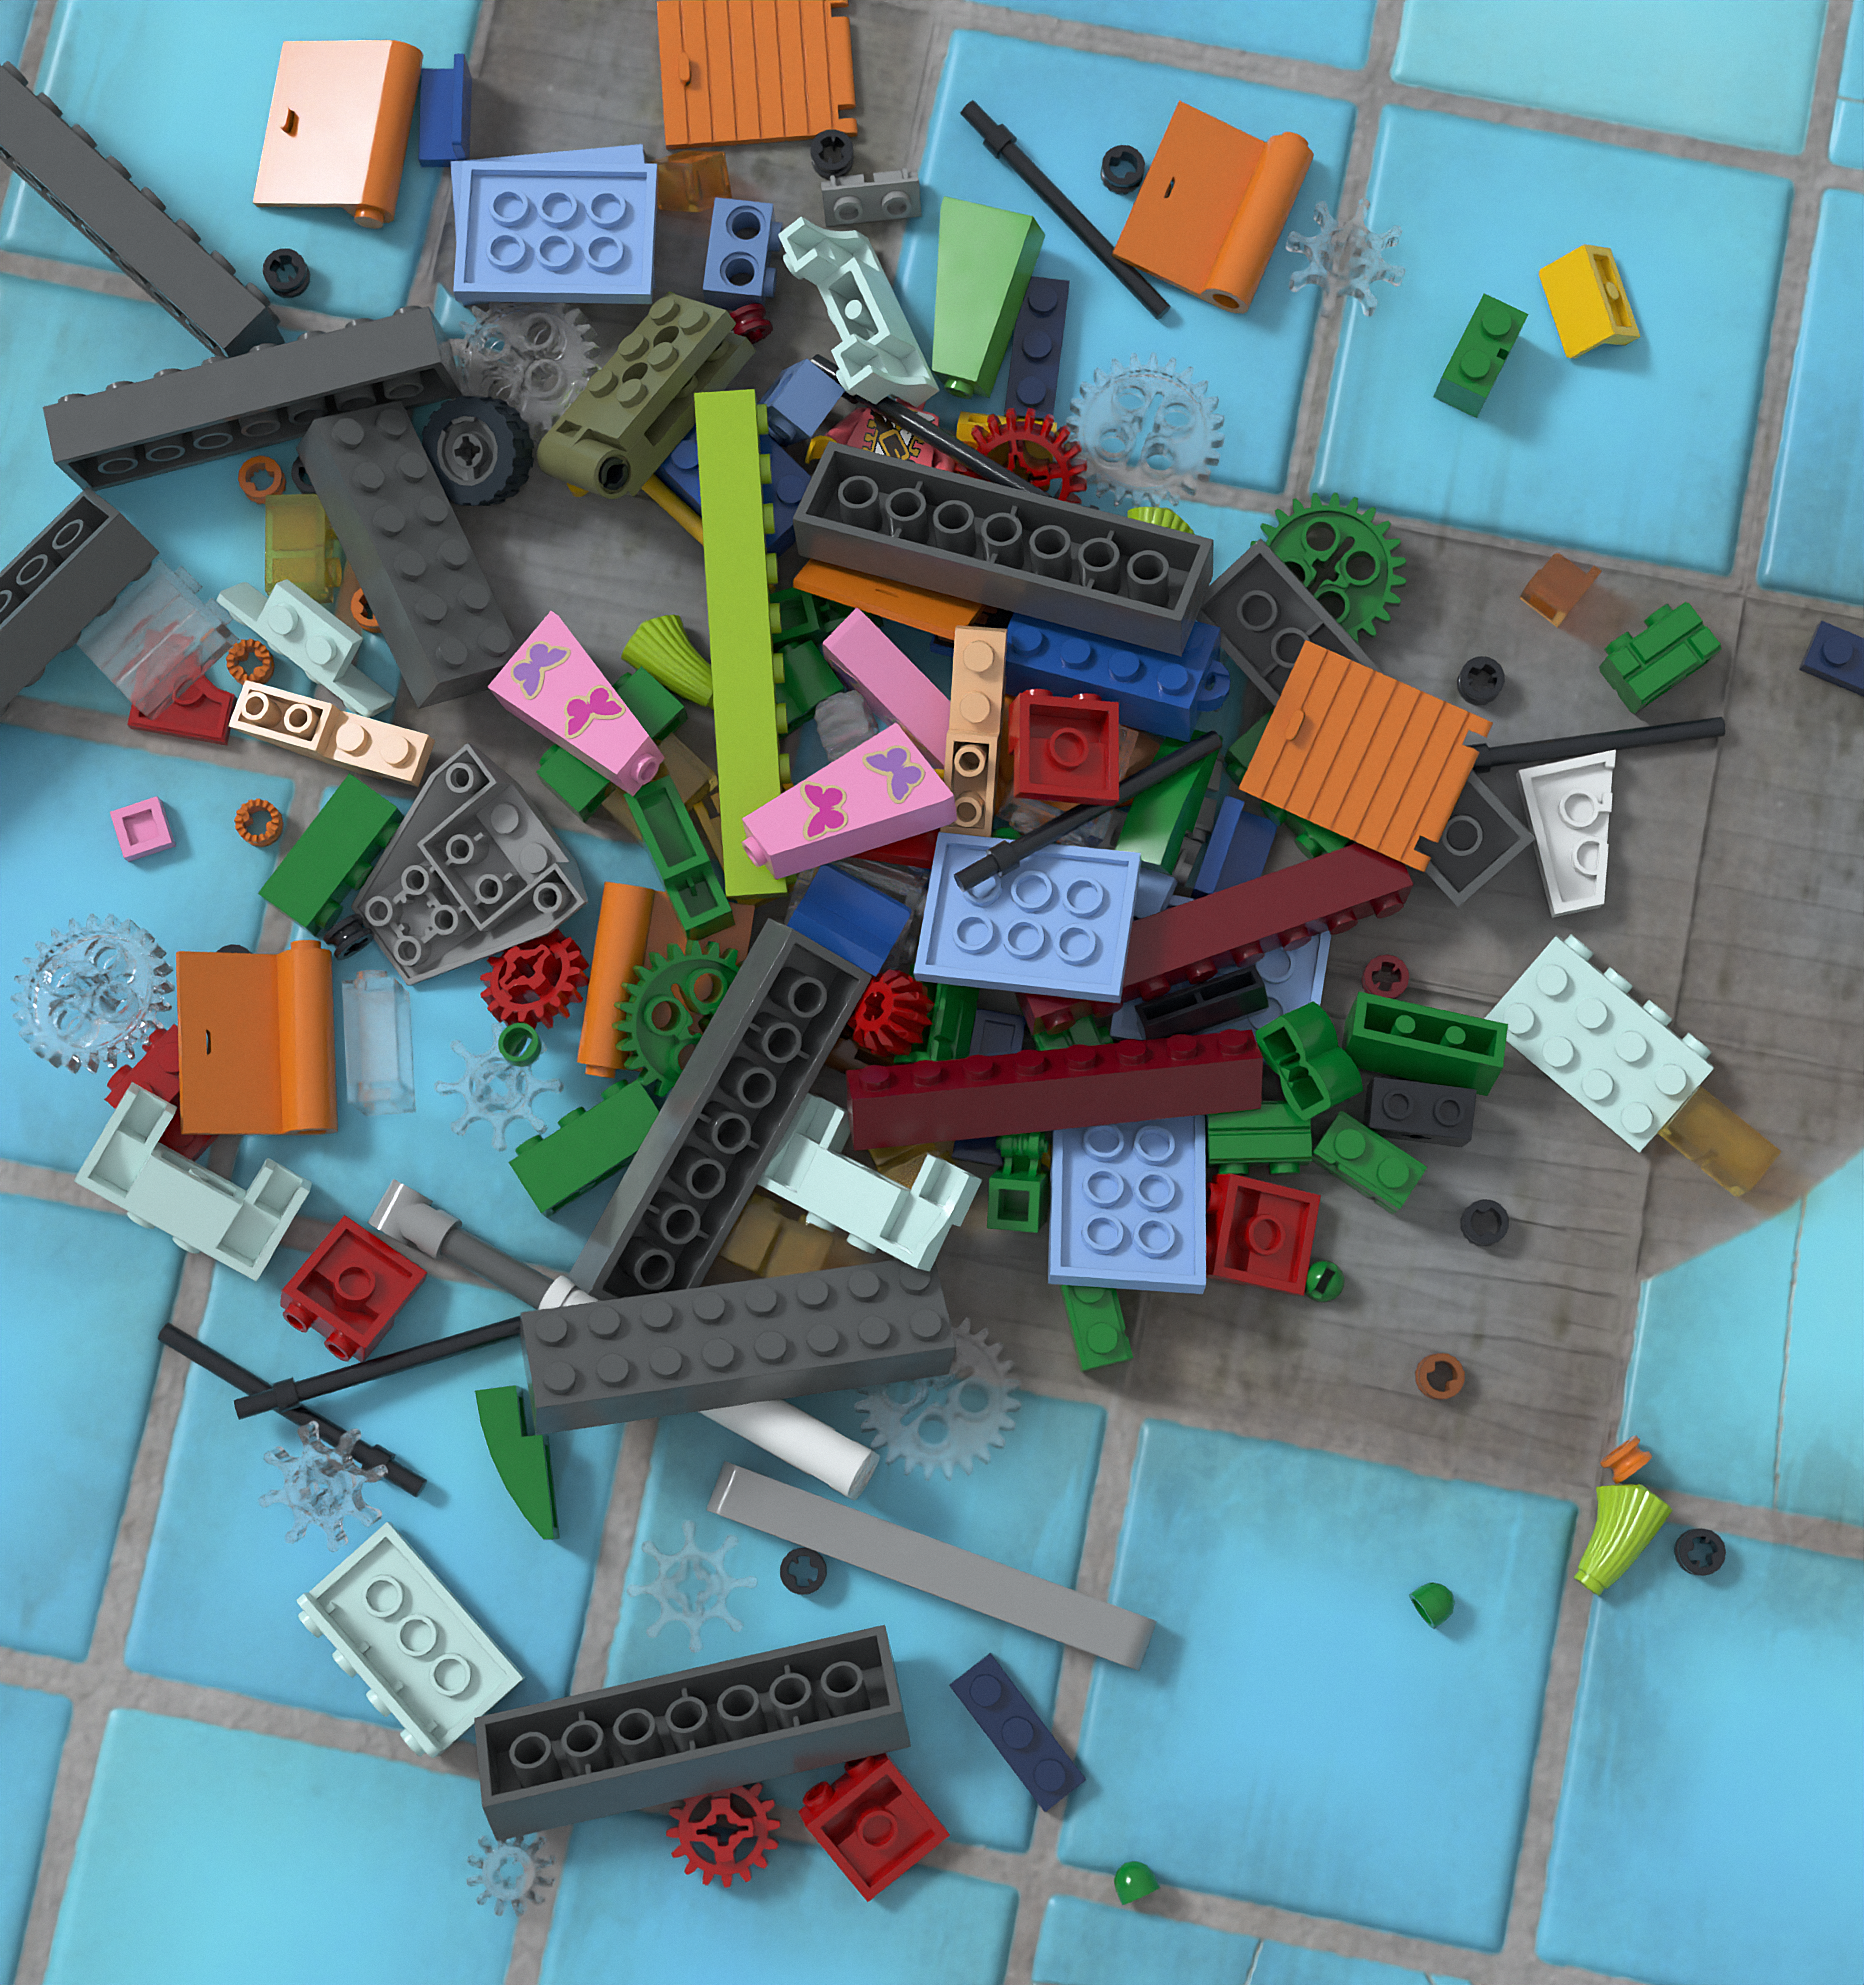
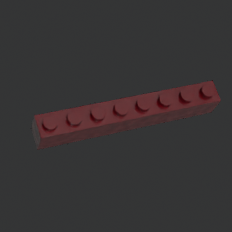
(1239, 928)
(1053, 1089)

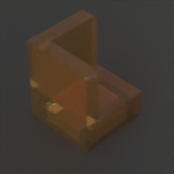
(692, 180)
(1558, 588)

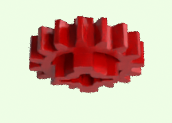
(535, 981)
(725, 1852)

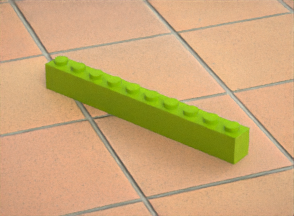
(741, 626)

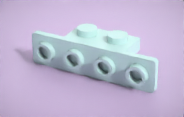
(310, 638)

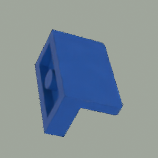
(445, 114)
(1234, 850)
(850, 918)

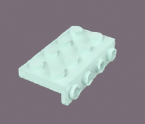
(1601, 1041)
(409, 1642)

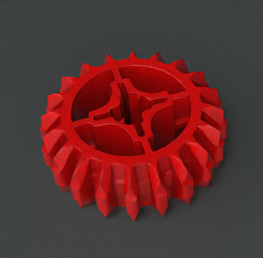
(1041, 470)

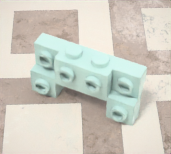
(878, 345)
(184, 1197)
(860, 1200)

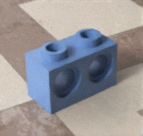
(732, 255)
(799, 402)

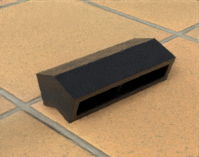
(1203, 1006)

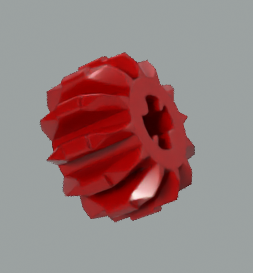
(891, 1014)

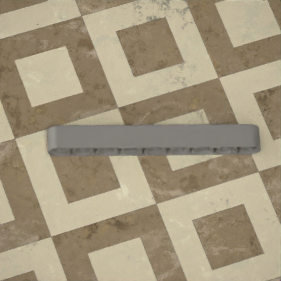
(931, 1565)

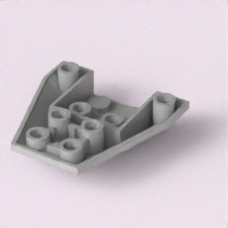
(467, 873)

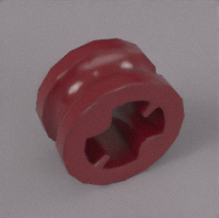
(751, 323)
(1374, 967)

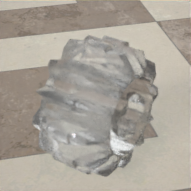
(844, 723)
(525, 1883)

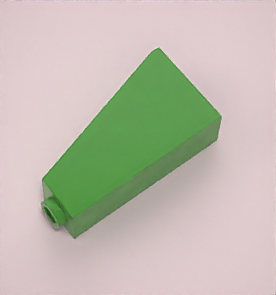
(980, 287)

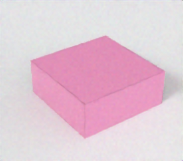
(142, 829)

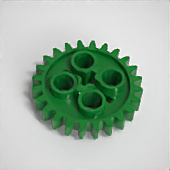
(1361, 598)
(659, 1048)

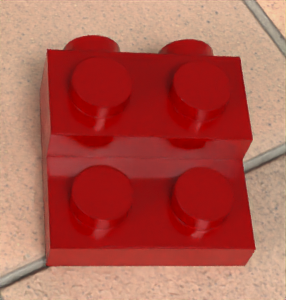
(1065, 748)
(160, 1075)
(1259, 1233)
(350, 1290)
(872, 1823)

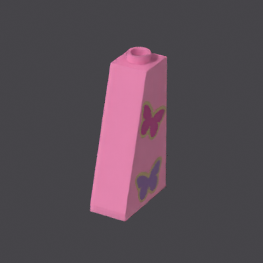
(891, 684)
(571, 703)
(849, 807)

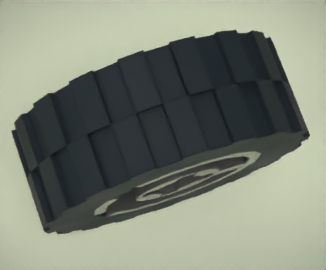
(503, 454)

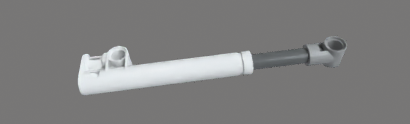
(768, 1424)

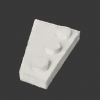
(1569, 818)

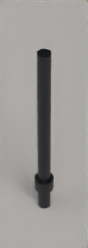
(1001, 143)
(935, 436)
(1596, 743)
(1006, 856)
(289, 1394)
(329, 1432)

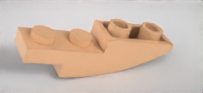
(975, 727)
(331, 735)

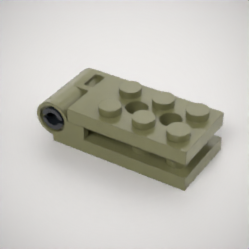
(644, 398)

